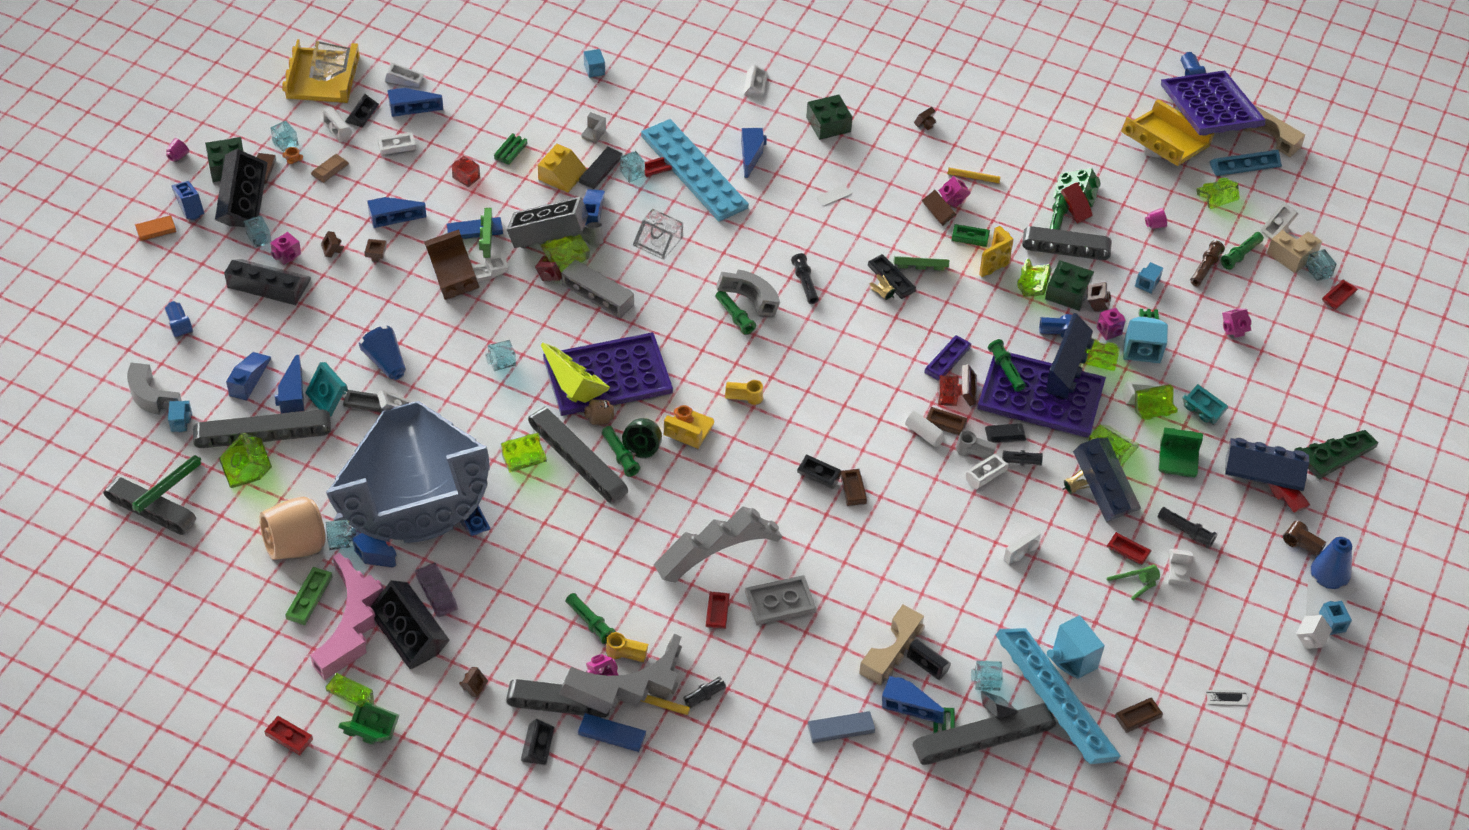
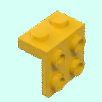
(998, 254)
(688, 433)

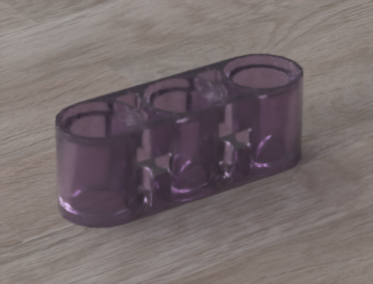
(436, 590)

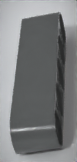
(1067, 243)
(160, 511)
(545, 697)

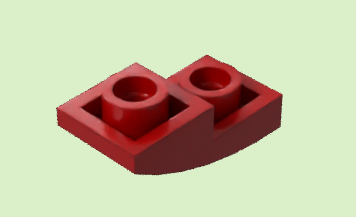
(1078, 203)
(1294, 498)

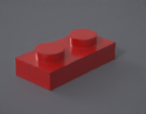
(288, 735)

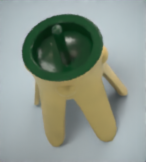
(884, 288)
(1072, 485)

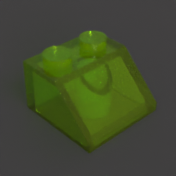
(566, 250)
(1121, 444)
(245, 461)

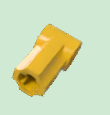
(748, 391)
(626, 648)

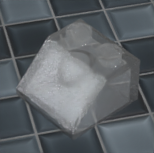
(328, 61)
(658, 234)

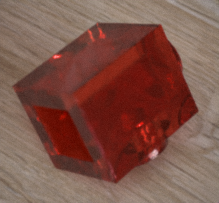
(465, 171)
(948, 390)

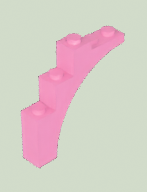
(347, 641)

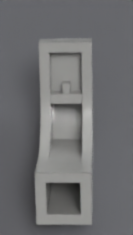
(753, 287)
(146, 397)

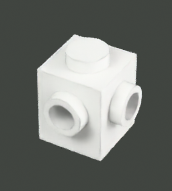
(1314, 631)

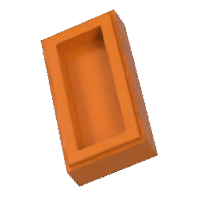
(155, 228)

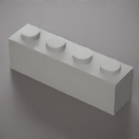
(598, 289)

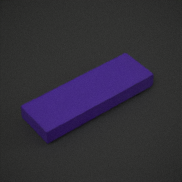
(947, 357)

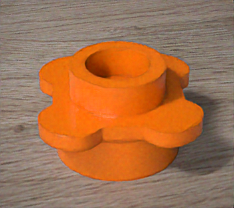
(292, 155)
(686, 411)

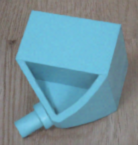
(1145, 340)
(1076, 648)

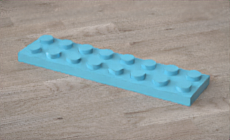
(695, 170)
(1058, 696)

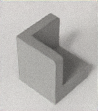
(595, 127)

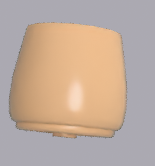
(292, 529)

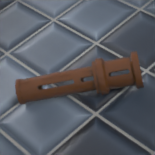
(1210, 258)

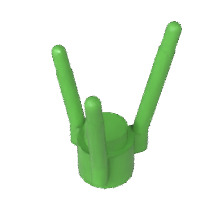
(1146, 575)

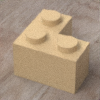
(1293, 252)

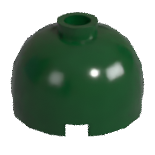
(642, 437)

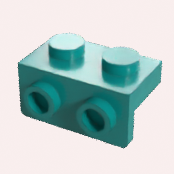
(1205, 404)

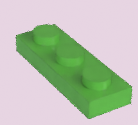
(486, 233)
(921, 263)
(309, 596)

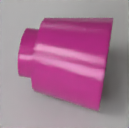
(176, 150)
(1156, 219)

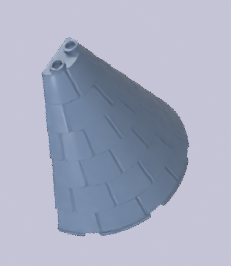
(411, 476)

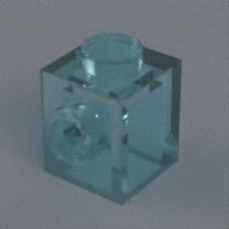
(284, 136)
(632, 166)
(257, 231)
(1321, 265)
(501, 355)
(340, 534)
(987, 675)

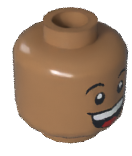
(599, 412)

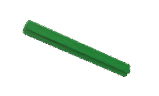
(166, 483)

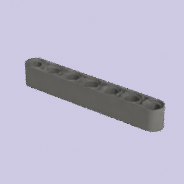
(266, 427)
(578, 455)
(983, 734)

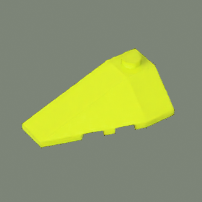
(572, 376)

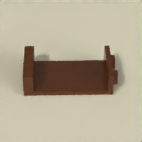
(451, 264)

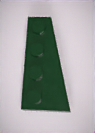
(1335, 453)

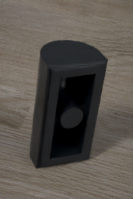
(819, 471)
(928, 659)

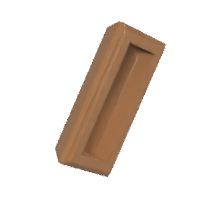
(329, 168)

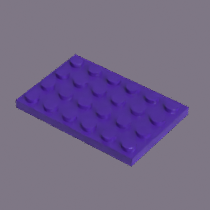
(1212, 102)
(627, 365)
(1036, 406)

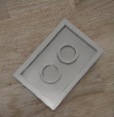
(780, 600)

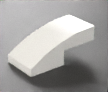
(491, 268)

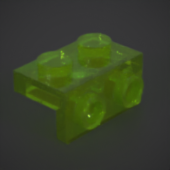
(1219, 192)
(1033, 279)
(1103, 355)
(1155, 402)
(523, 452)
(350, 690)

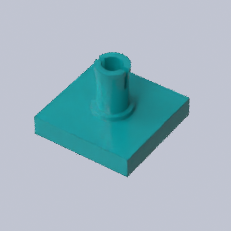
(326, 388)

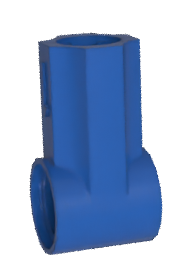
(1191, 64)
(178, 321)
(1054, 325)

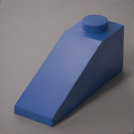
(411, 101)
(752, 148)
(188, 200)
(391, 211)
(246, 375)
(290, 389)
(908, 699)

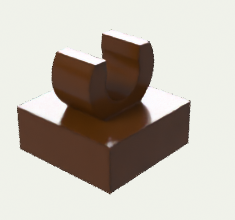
(926, 119)
(331, 244)
(375, 249)
(474, 682)

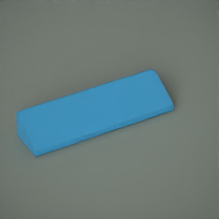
(1246, 162)

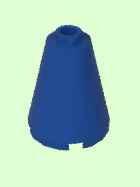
(383, 350)
(1334, 564)

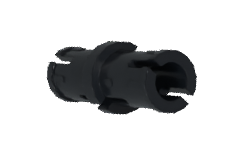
(1022, 457)
(704, 692)

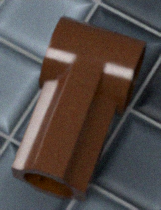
(1299, 535)

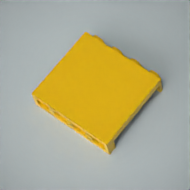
(301, 87)
(1167, 133)

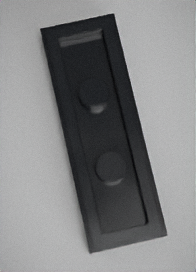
(600, 167)
(882, 266)

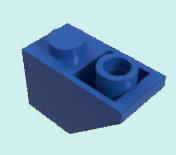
(374, 551)

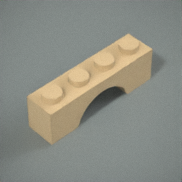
(1287, 138)
(879, 663)

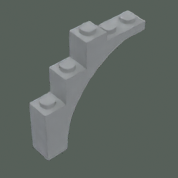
(718, 535)
(604, 691)

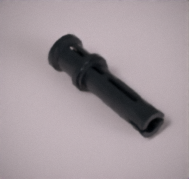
(801, 266)
(1195, 531)

